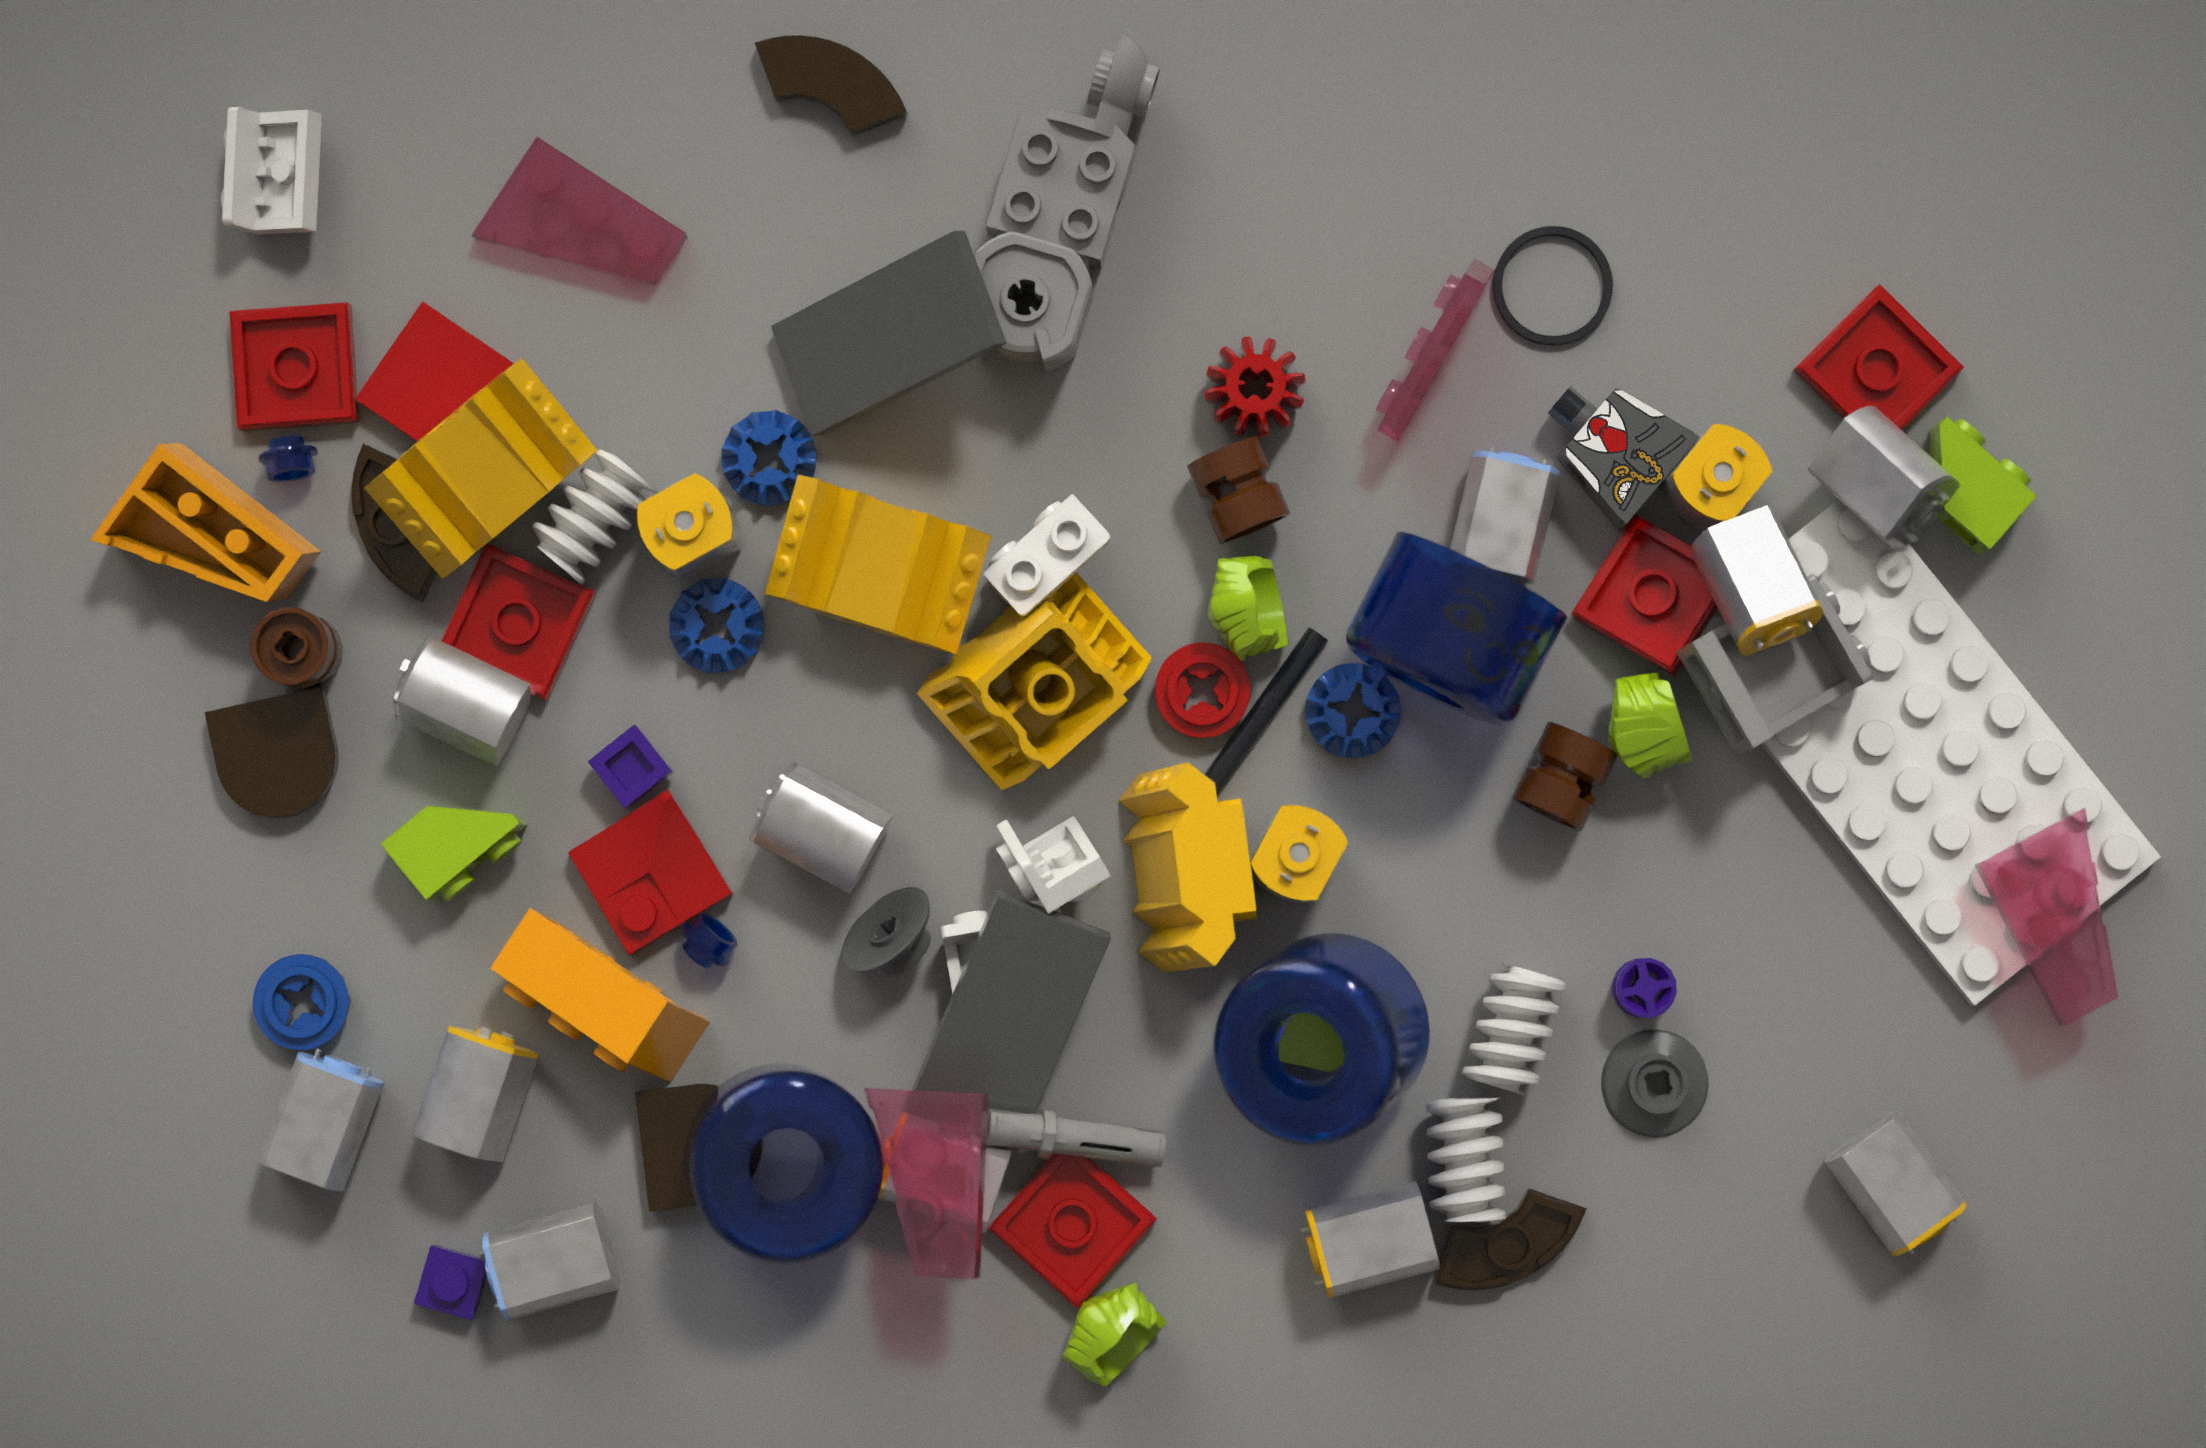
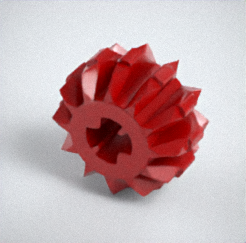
(1254, 407)

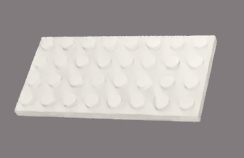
(1936, 757)

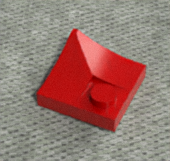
(650, 872)

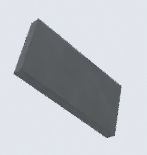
(888, 333)
(1014, 1005)

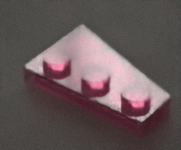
(938, 1174)

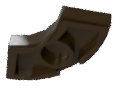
(831, 76)
(382, 538)
(1512, 1247)

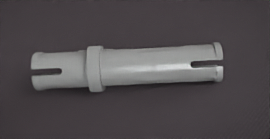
(1051, 1134)

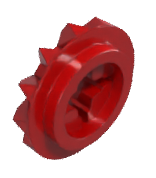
(1201, 661)

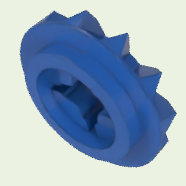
(739, 460)
(715, 653)
(1329, 726)
(274, 1010)

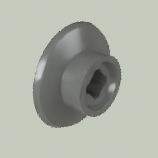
(889, 934)
(1626, 1089)

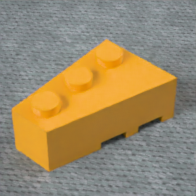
(205, 525)
(596, 998)

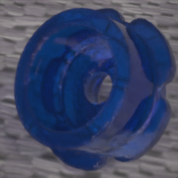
(288, 459)
(708, 941)

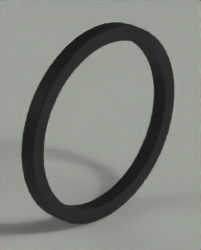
(1562, 232)

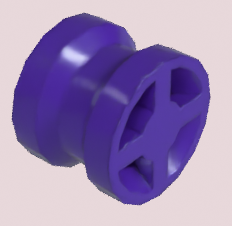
(1655, 986)

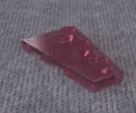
(577, 217)
(1431, 348)
(2054, 915)

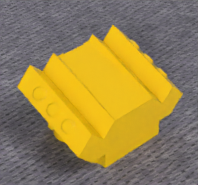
(481, 468)
(877, 565)
(1036, 682)
(1188, 867)

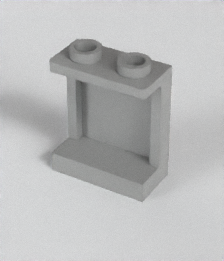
(1781, 684)

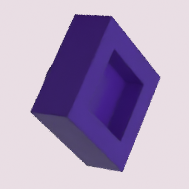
(630, 766)
(452, 1282)

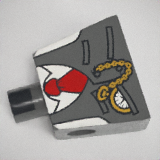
(1619, 449)

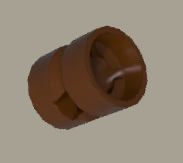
(1238, 489)
(296, 648)
(1565, 776)

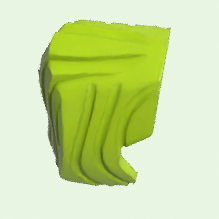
(1247, 606)
(1647, 725)
(1111, 1333)

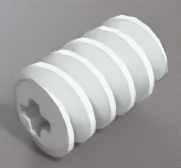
(591, 514)
(1513, 1029)
(1466, 1159)

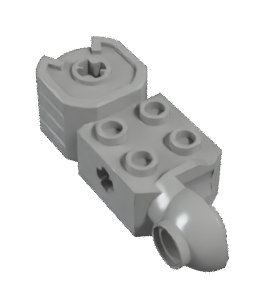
(1061, 208)

